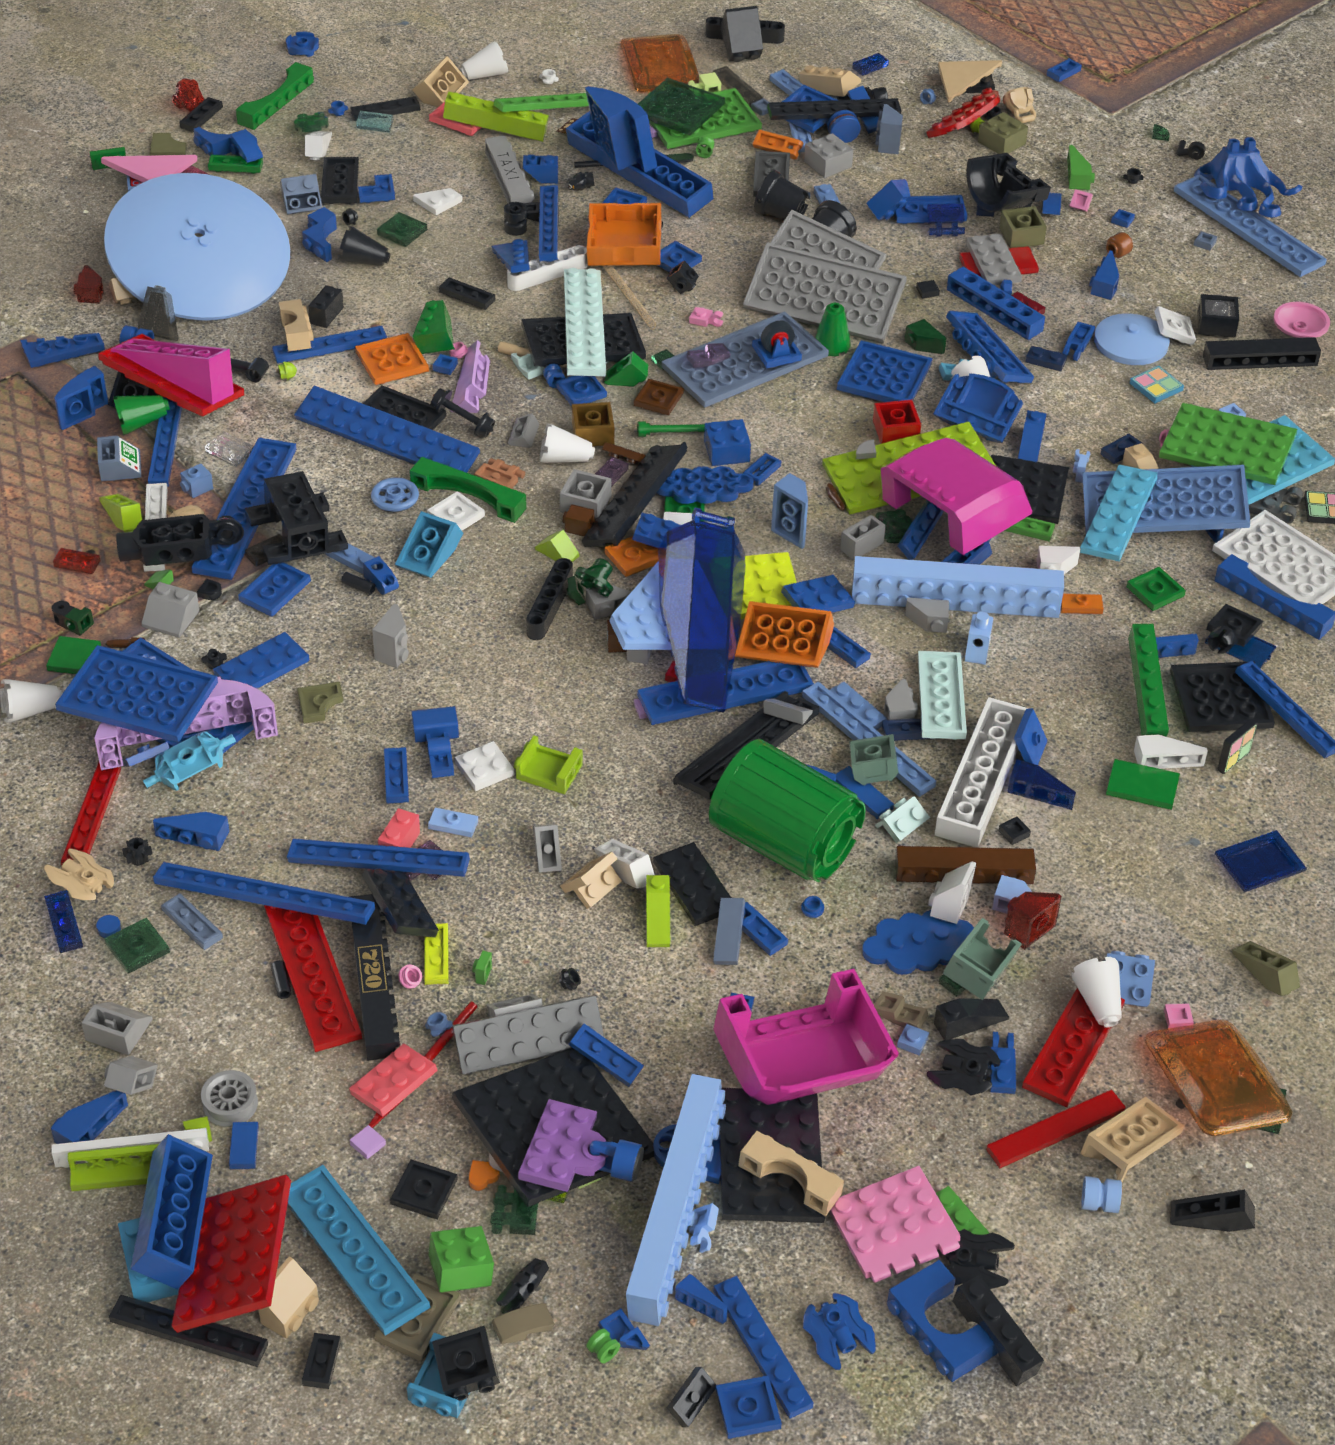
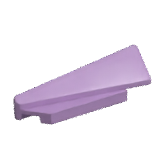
(472, 379)

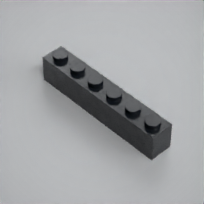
(1261, 353)

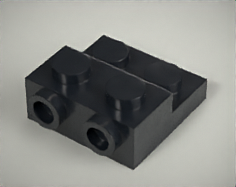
(466, 1363)

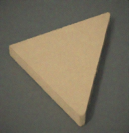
(961, 75)

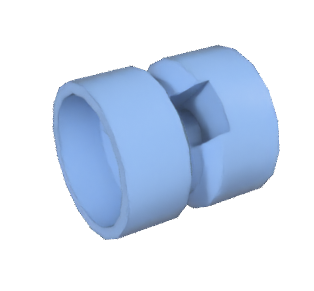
(1103, 1195)

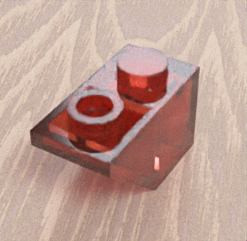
(89, 286)

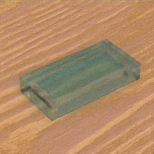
(375, 121)

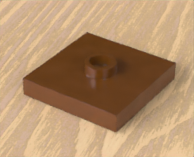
(658, 397)

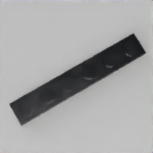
(209, 1337)

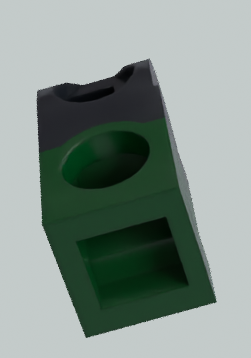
(72, 618)

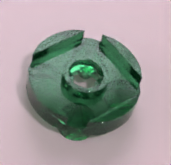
(312, 122)
(894, 518)

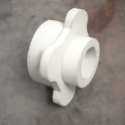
(548, 76)

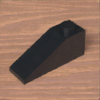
(967, 1015)
(1218, 1211)

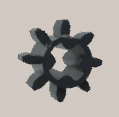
(137, 851)

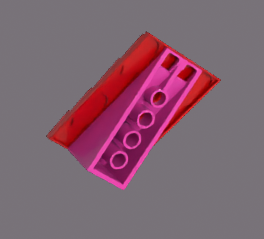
(185, 373)

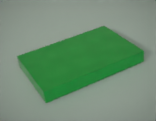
(1143, 784)

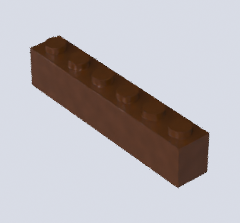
(932, 863)

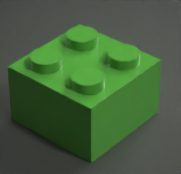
(461, 1259)

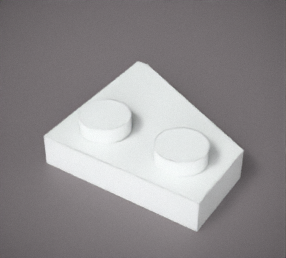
(438, 200)

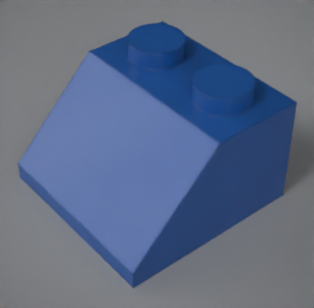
(889, 198)

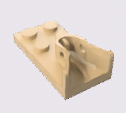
(1132, 1136)

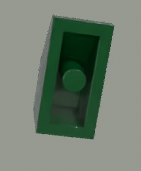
(925, 337)

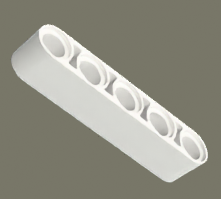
(545, 271)

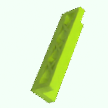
(109, 1174)

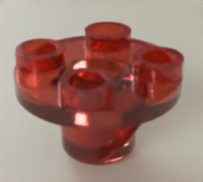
(187, 95)

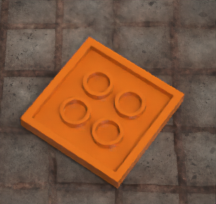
(391, 358)

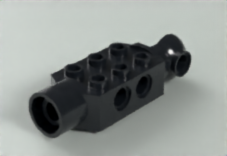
(177, 539)

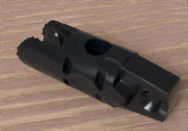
(522, 1285)

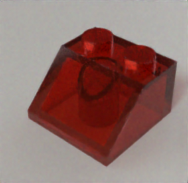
(1031, 916)

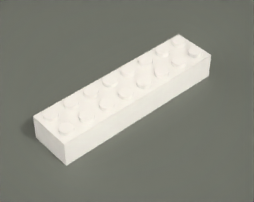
(980, 774)

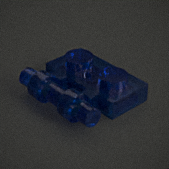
(946, 214)

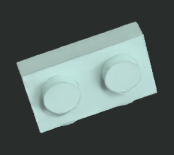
(904, 819)

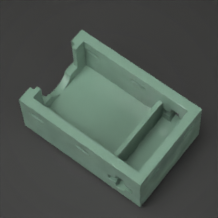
(977, 964)

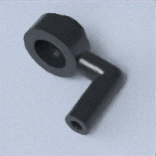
(1191, 150)

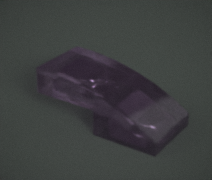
(711, 355)

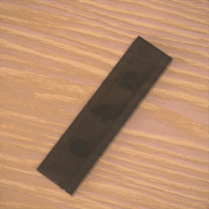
(732, 80)

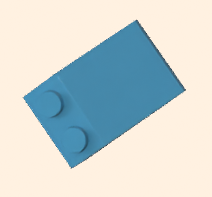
(429, 544)

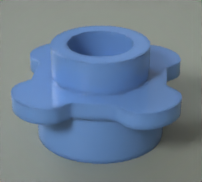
(438, 1023)

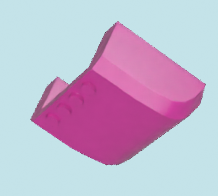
(969, 488)
(807, 1047)

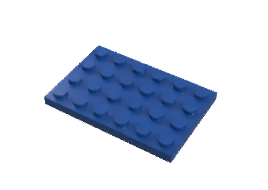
(137, 693)

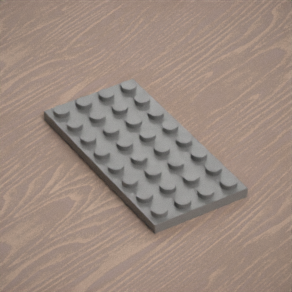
(808, 282)

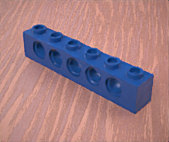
(995, 303)

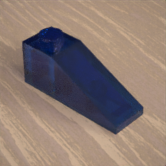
(1038, 784)

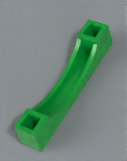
(256, 112)
(433, 475)

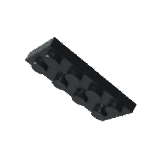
(340, 180)
(405, 407)
(692, 882)
(400, 903)

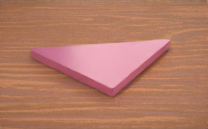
(149, 167)

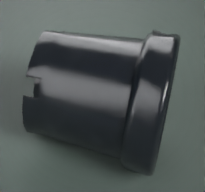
(780, 197)
(836, 217)

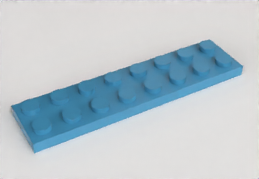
(355, 1250)

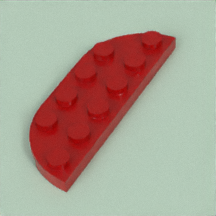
(966, 114)

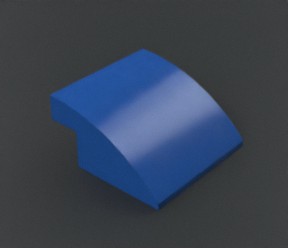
(621, 129)

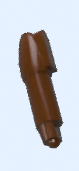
(833, 495)
(121, 643)

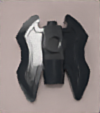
(966, 1067)
(977, 1257)

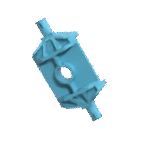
(173, 769)

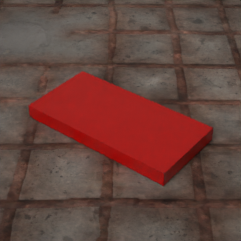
(1022, 256)

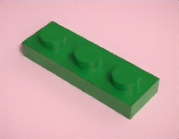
(234, 164)

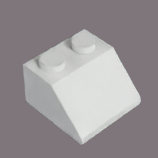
(952, 893)

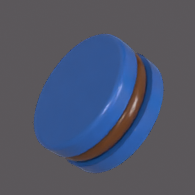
(844, 125)

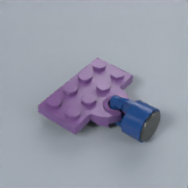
(569, 1146)

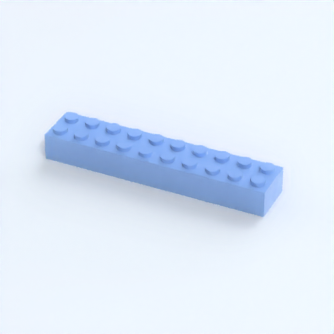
(964, 585)
(675, 1201)

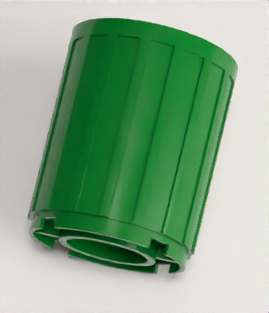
(786, 811)

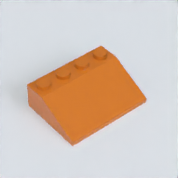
(785, 634)

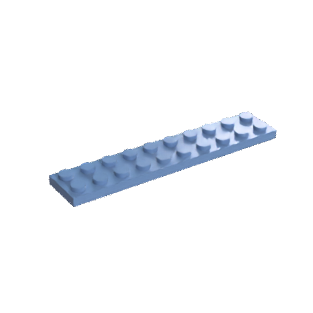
(1253, 228)

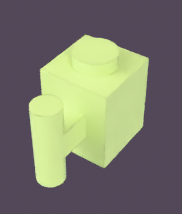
(707, 82)

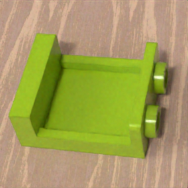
(548, 766)

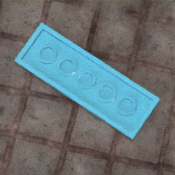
(1118, 513)

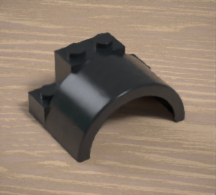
(1012, 192)

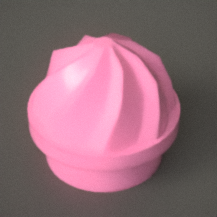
(409, 976)

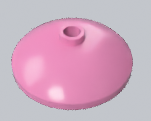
(1301, 320)

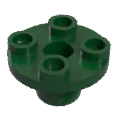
(596, 577)

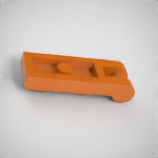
(777, 143)

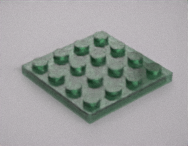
(680, 106)

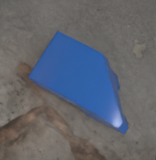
(623, 1331)

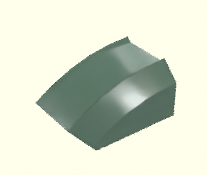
(874, 759)

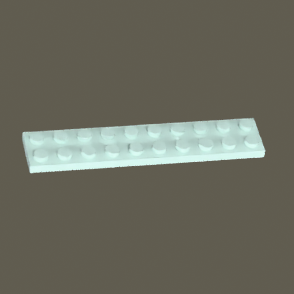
(584, 322)

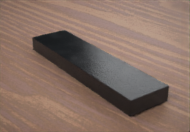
(390, 107)

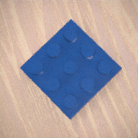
(808, 94)

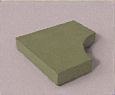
(165, 145)
(318, 699)

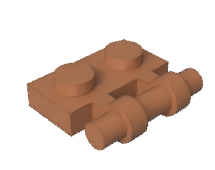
(500, 473)

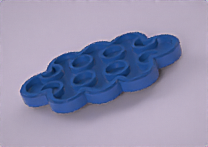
(705, 485)
(915, 942)

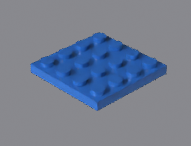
(884, 373)

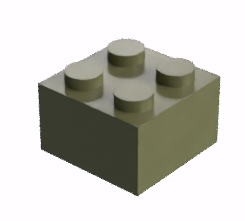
(1003, 133)
(1022, 227)

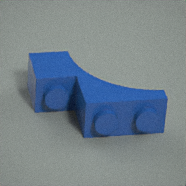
(215, 143)
(320, 225)

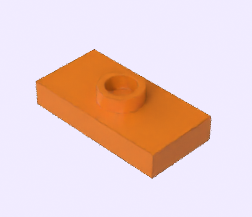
(1082, 604)

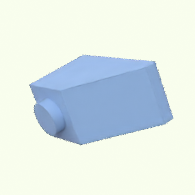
(1006, 890)

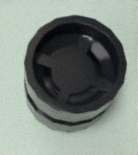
(515, 218)

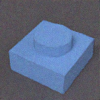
(913, 1039)

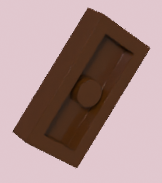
(616, 451)

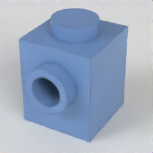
(196, 480)

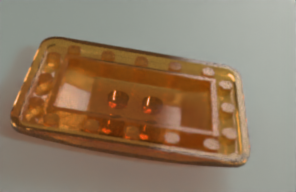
(658, 57)
(1219, 1077)

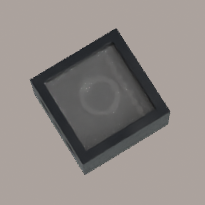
(1218, 315)

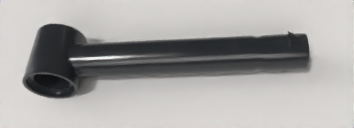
(253, 371)

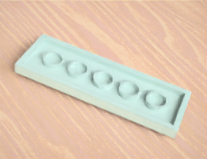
(941, 695)

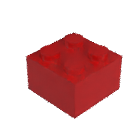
(896, 420)

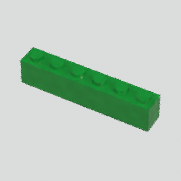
(1148, 680)

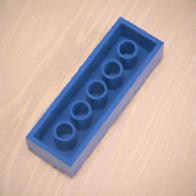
(172, 1212)

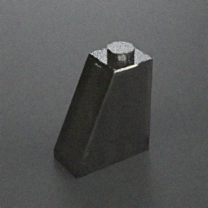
(159, 314)

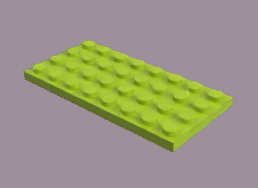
(860, 480)

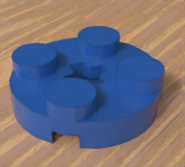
(302, 44)

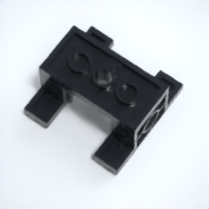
(302, 516)

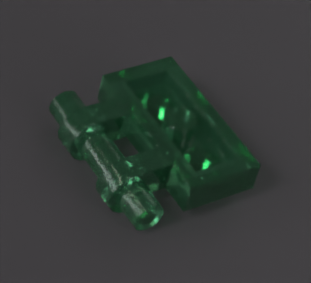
(521, 1218)

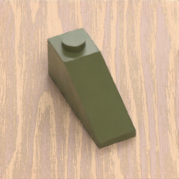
(1269, 968)

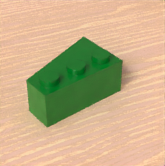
(434, 329)

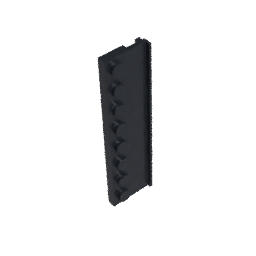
(634, 495)
(705, 771)

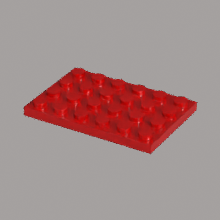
(235, 1254)

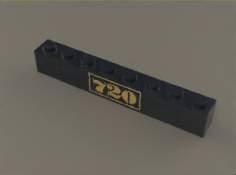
(375, 985)

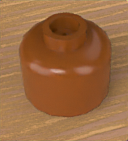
(1120, 244)

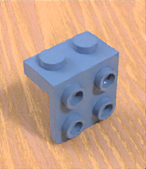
(1135, 977)

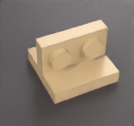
(593, 880)

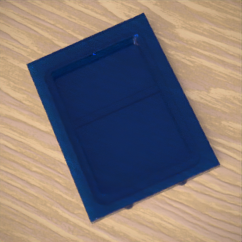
(1260, 861)

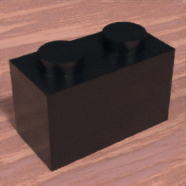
(326, 306)

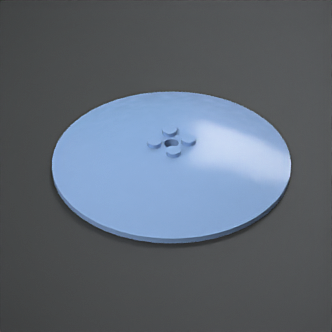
(209, 276)

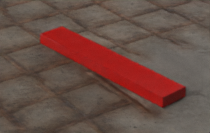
(92, 811)
(1055, 1128)

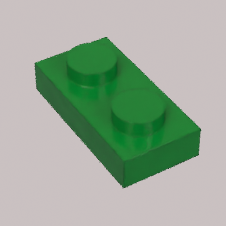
(97, 155)

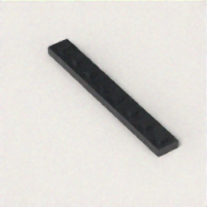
(826, 109)

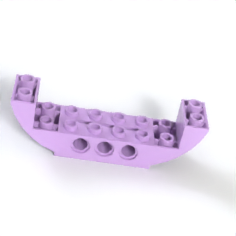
(227, 705)

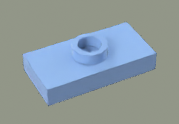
(453, 822)

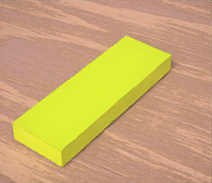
(436, 957)

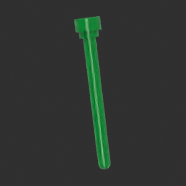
(645, 428)

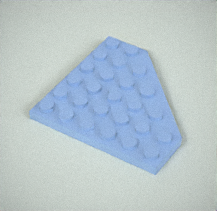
(639, 617)

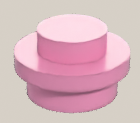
(460, 350)

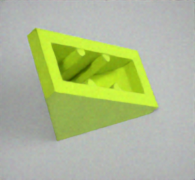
(558, 546)

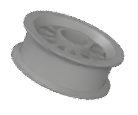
(227, 1085)

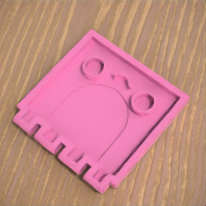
(895, 1224)

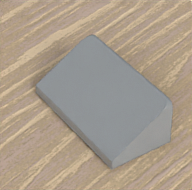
(524, 431)
(786, 711)

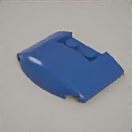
(982, 402)

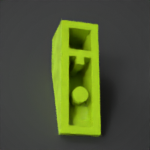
(122, 511)
(658, 910)

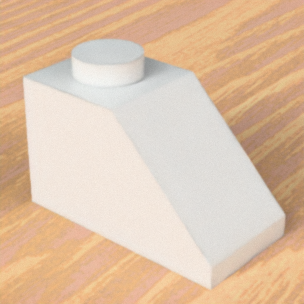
(1057, 557)

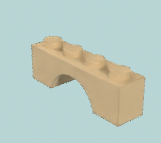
(296, 324)
(766, 1156)

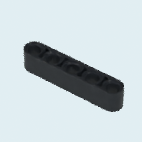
(770, 30)
(549, 599)

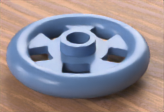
(394, 493)

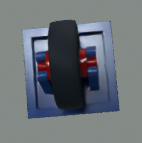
(777, 345)

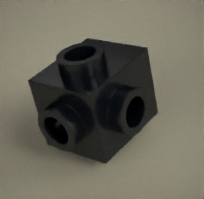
(683, 277)

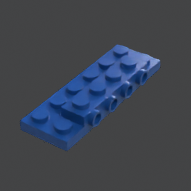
(982, 341)

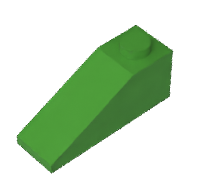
(1079, 170)

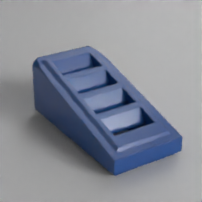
(698, 1297)

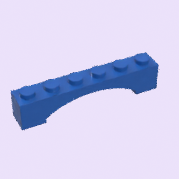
(1310, 618)

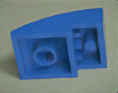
(81, 397)

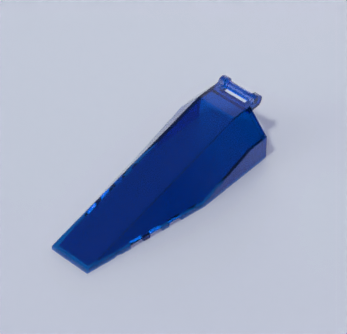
(702, 605)

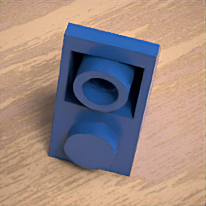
(542, 168)

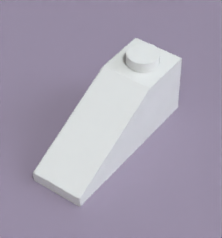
(317, 144)
(1166, 752)
(631, 863)

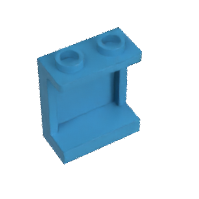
(428, 1389)

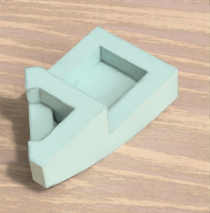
(526, 366)

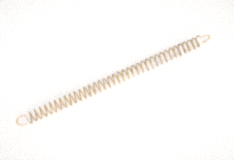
(625, 293)

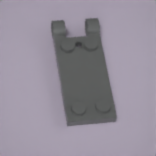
(1273, 502)

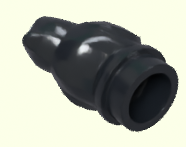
(581, 181)

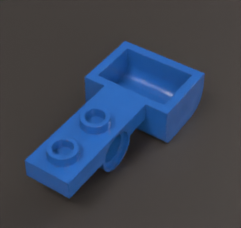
(437, 728)

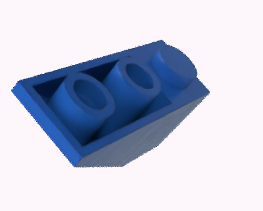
(1106, 278)
(196, 829)

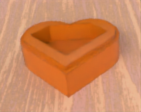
(482, 1174)

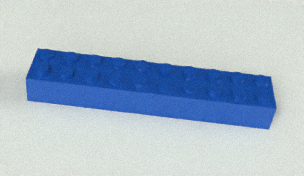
(668, 182)

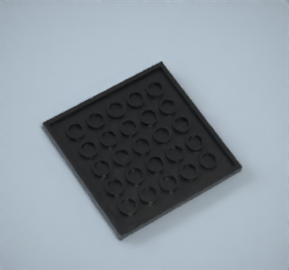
(510, 1106)

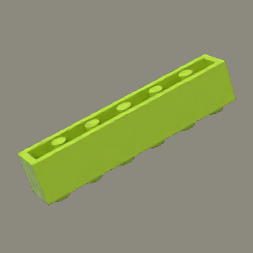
(486, 115)

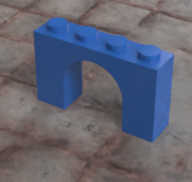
(951, 1352)

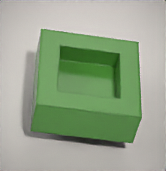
(482, 967)

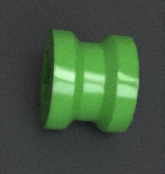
(705, 151)
(603, 1345)

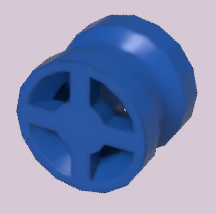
(552, 374)

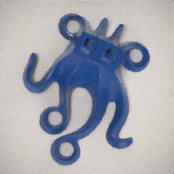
(1239, 169)

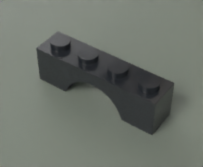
(1015, 1351)

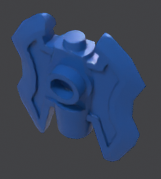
(837, 1326)

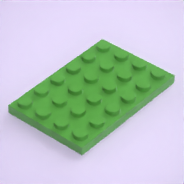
(729, 120)
(1223, 439)

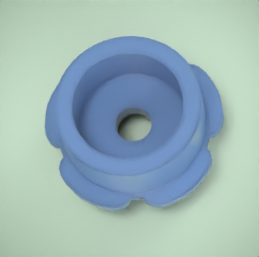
(924, 96)

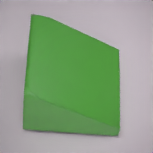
(163, 576)

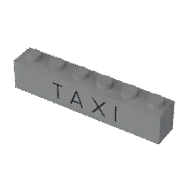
(508, 170)

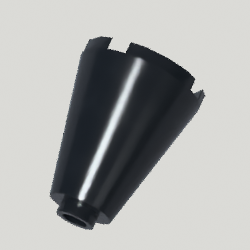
(362, 249)

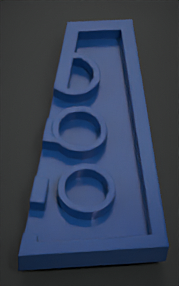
(513, 255)
(62, 348)

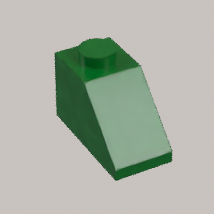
(627, 371)

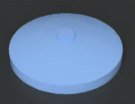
(1131, 339)

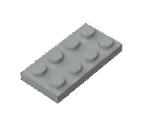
(993, 259)

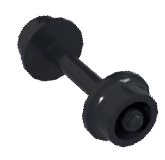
(442, 399)

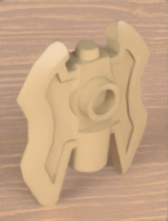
(80, 876)

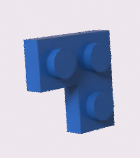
(381, 191)

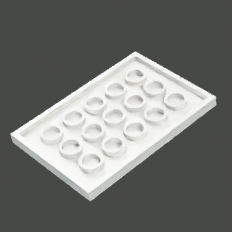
(1282, 558)

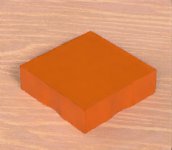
(624, 234)

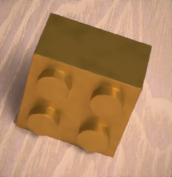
(594, 422)

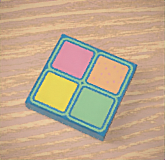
(1156, 384)

